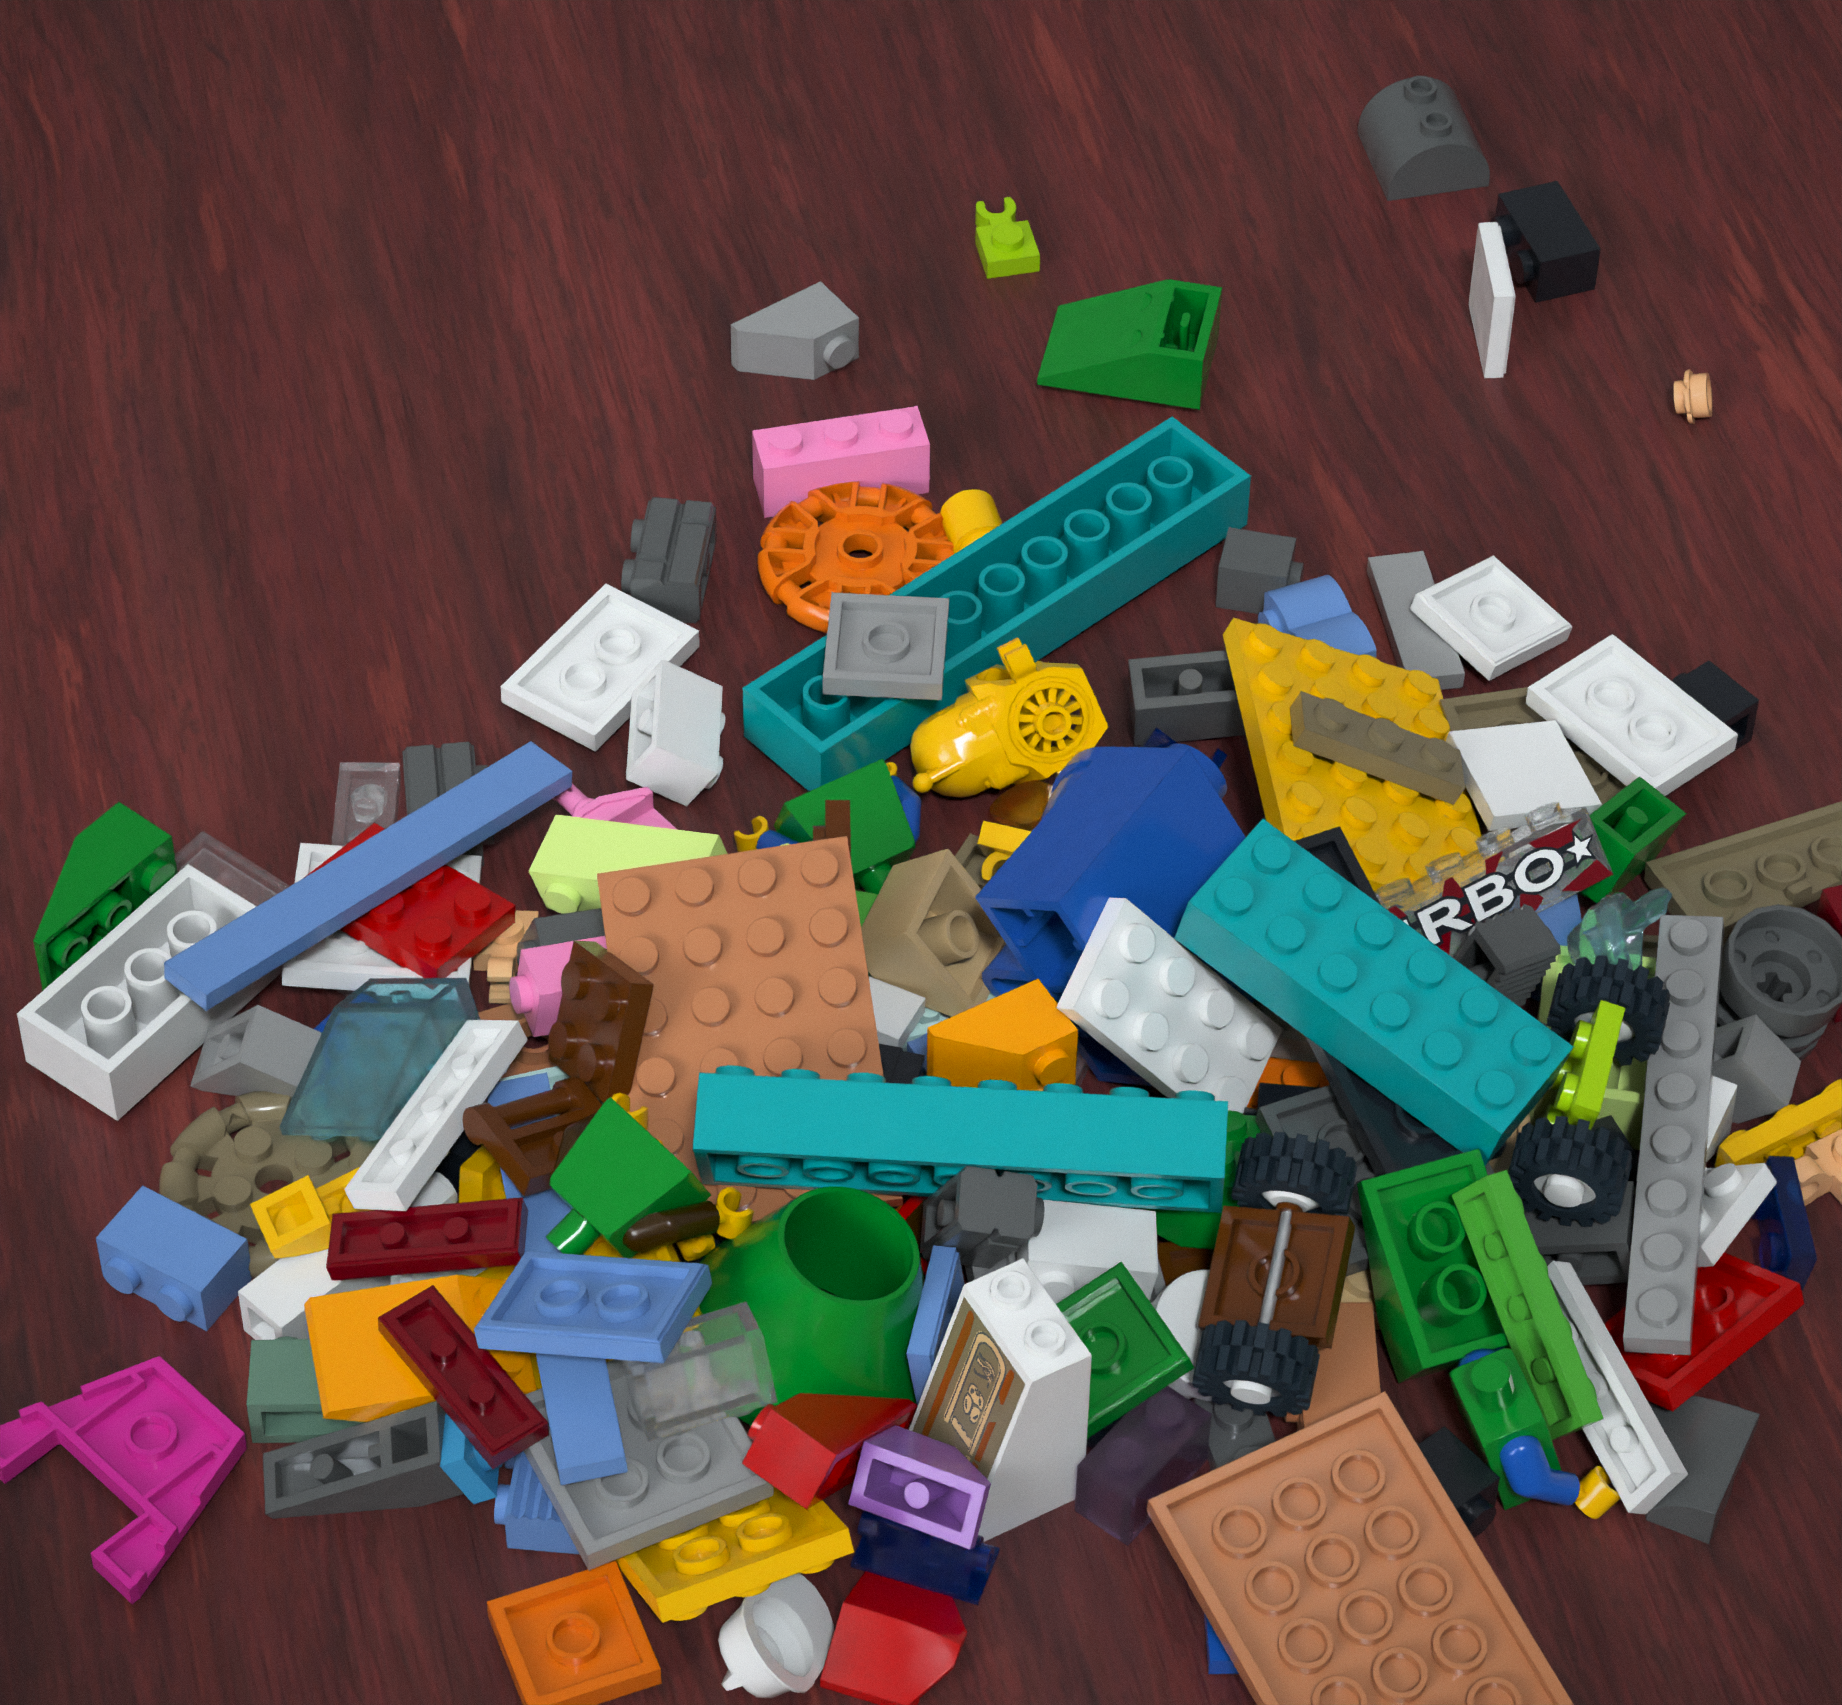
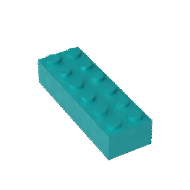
(1372, 992)

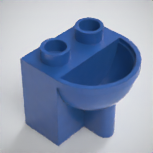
(1115, 827)

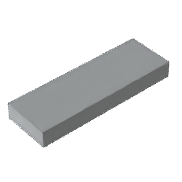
(1413, 643)

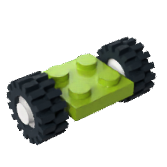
(1560, 1160)

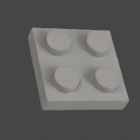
(886, 646)

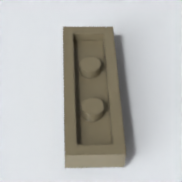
(1377, 747)

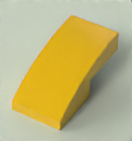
(300, 1215)

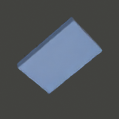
(594, 1306)

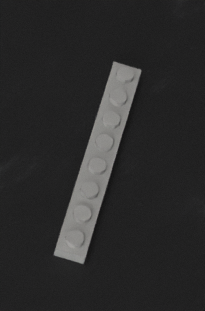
(1674, 1141)

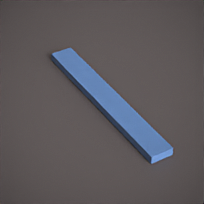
(366, 876)
(573, 1387)

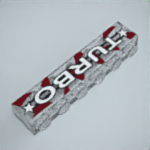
(1529, 866)

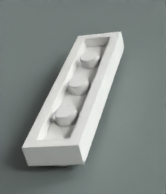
(434, 1115)
(1630, 1436)

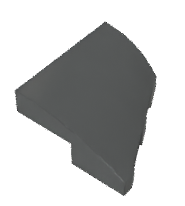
(1711, 1446)

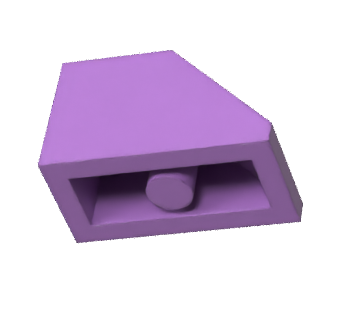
(921, 1485)

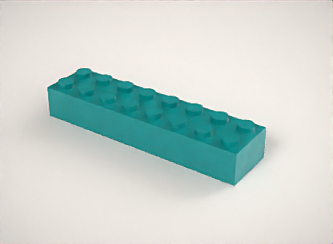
(922, 1133)

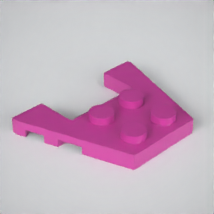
(149, 1445)

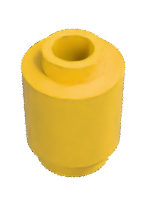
(969, 517)

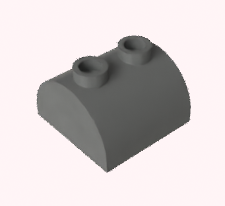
(1421, 140)

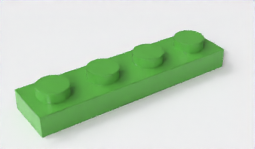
(1527, 1303)

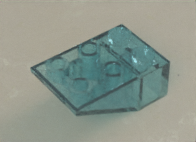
(376, 1055)

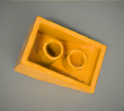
(358, 1368)

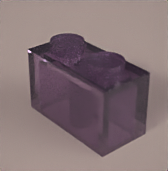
(1140, 1458)

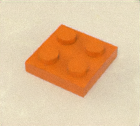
(574, 1640)

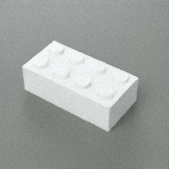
(112, 1017)

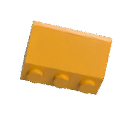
(1006, 1039)

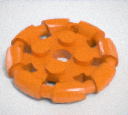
(853, 520)

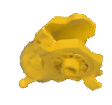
(1007, 726)

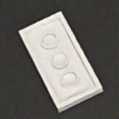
(1166, 1010)

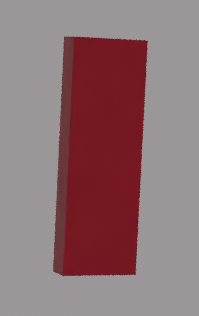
(427, 1239)
(462, 1377)

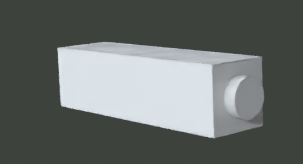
(276, 1298)

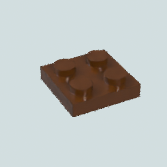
(600, 1020)

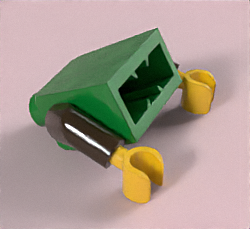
(632, 1188)

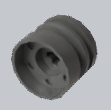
(1785, 971)

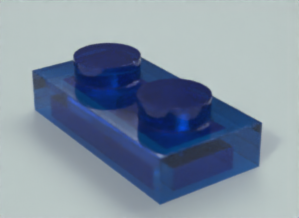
(1784, 1225)

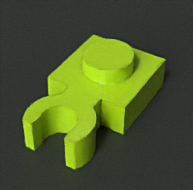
(1003, 243)

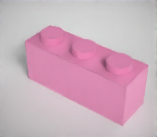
(861, 448)

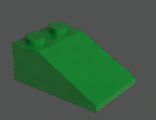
(1424, 1268)

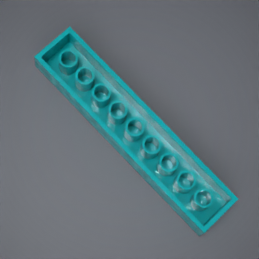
(1027, 579)

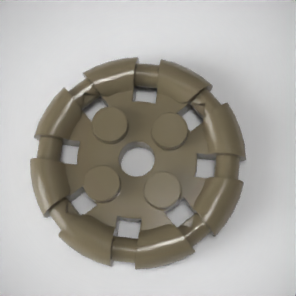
(248, 1162)

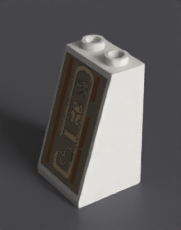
(1011, 1395)

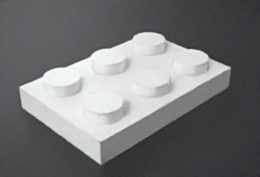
(593, 664)
(1631, 717)

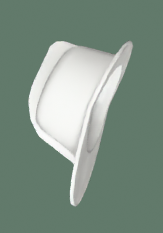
(777, 1639)

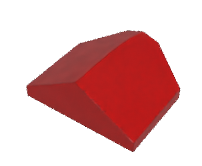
(892, 1642)

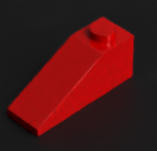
(816, 1440)

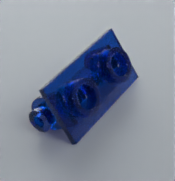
(923, 1559)

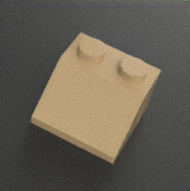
(931, 933)

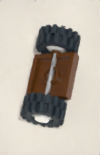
(1276, 1275)

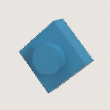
(466, 1465)

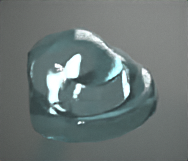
(1616, 927)

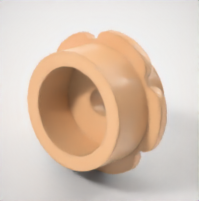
(1693, 396)

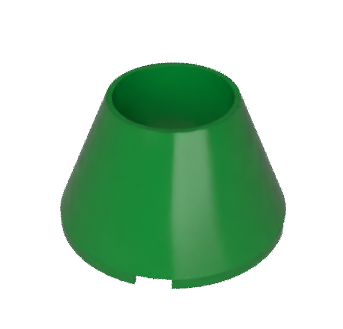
(815, 1339)

